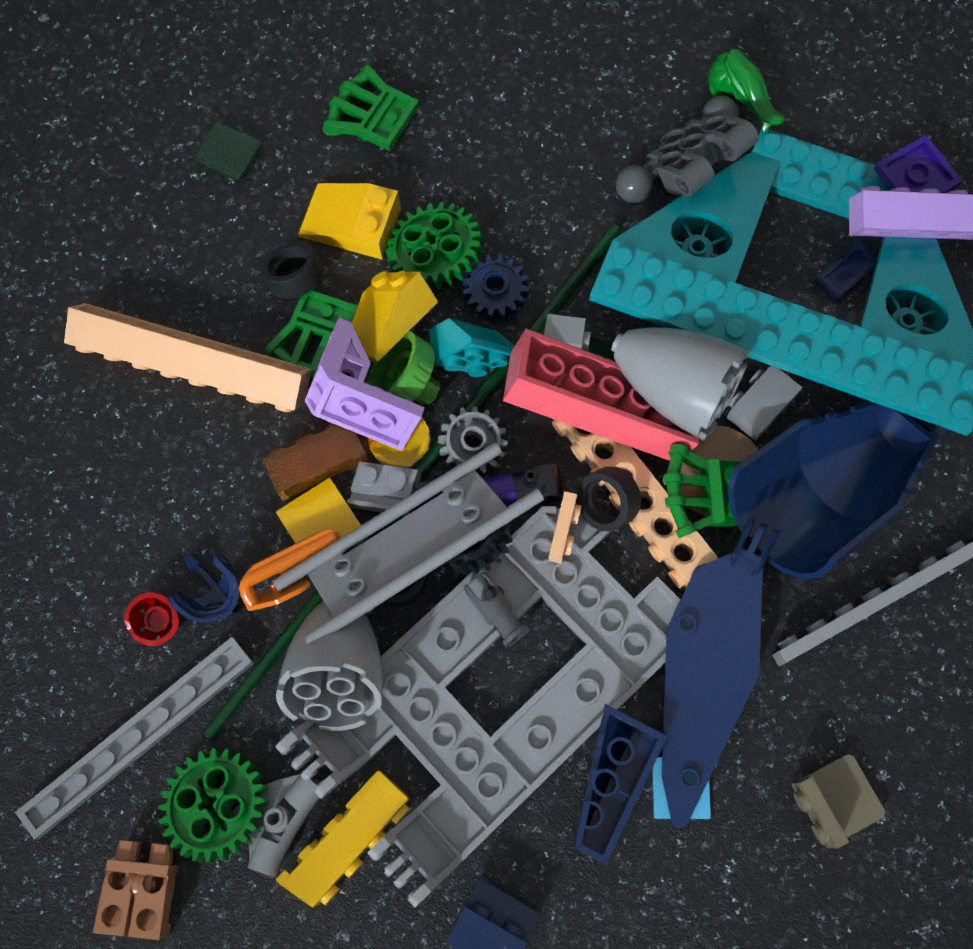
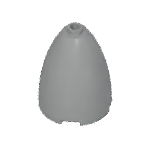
(682, 374)
(332, 677)

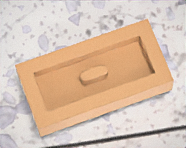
(568, 514)

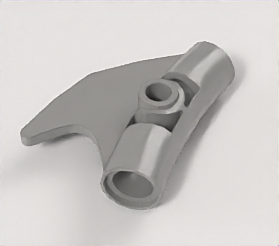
(287, 809)

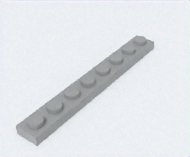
(874, 602)
(134, 738)

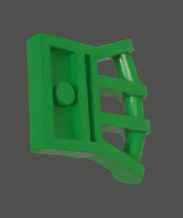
(384, 120)
(313, 315)
(714, 483)

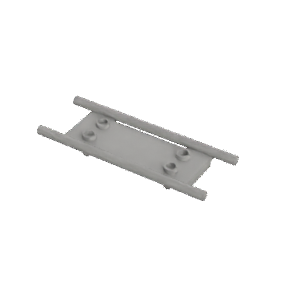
(408, 548)

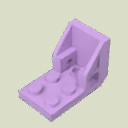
(355, 403)

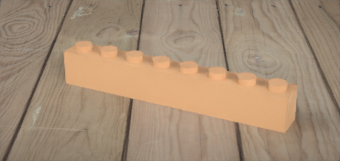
(187, 356)

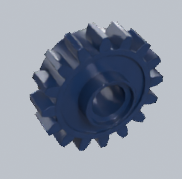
(495, 273)

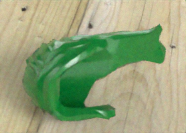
(739, 76)

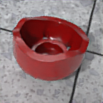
(156, 619)

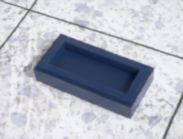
(846, 271)

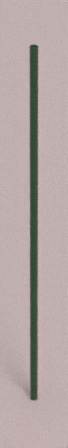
(423, 467)

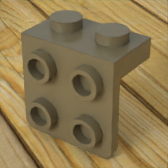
(838, 801)

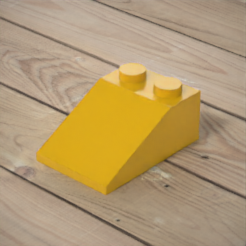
(352, 217)
(390, 310)

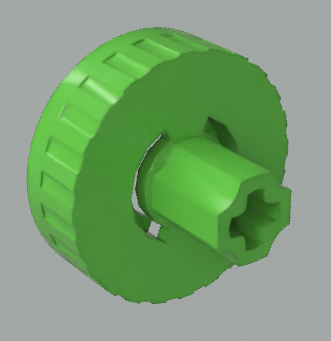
(406, 370)

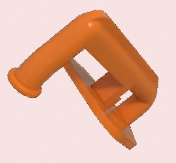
(280, 563)

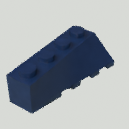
(616, 778)

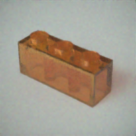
(313, 460)

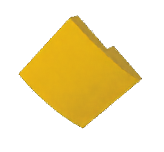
(318, 510)

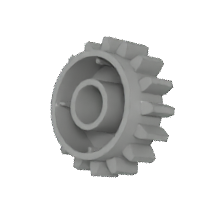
(470, 424)

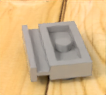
(381, 486)

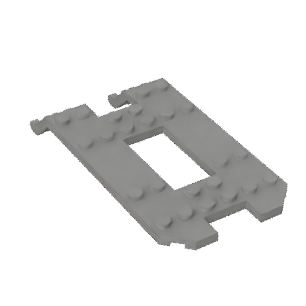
(479, 773)

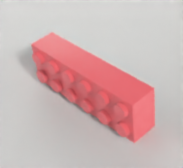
(587, 394)

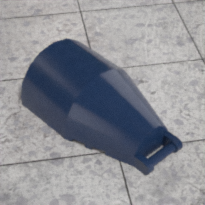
(830, 484)

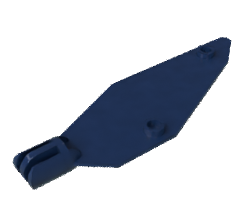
(711, 667)

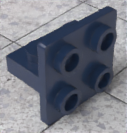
(492, 921)

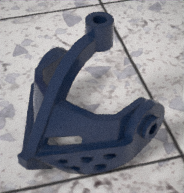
(224, 592)

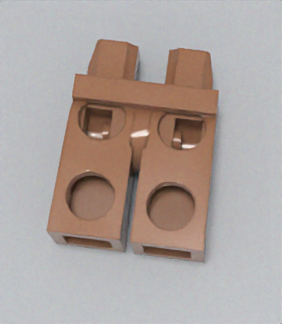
(137, 893)

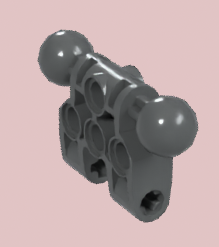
(688, 153)

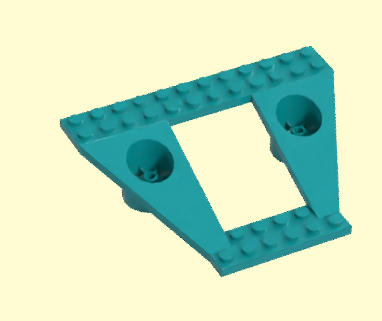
(692, 289)

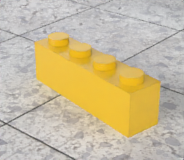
(346, 840)

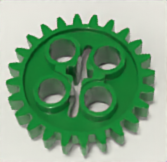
(435, 244)
(187, 823)

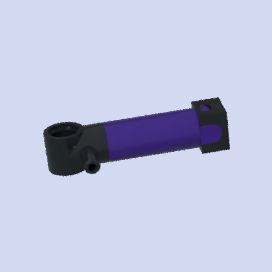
(516, 485)

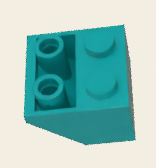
(468, 347)

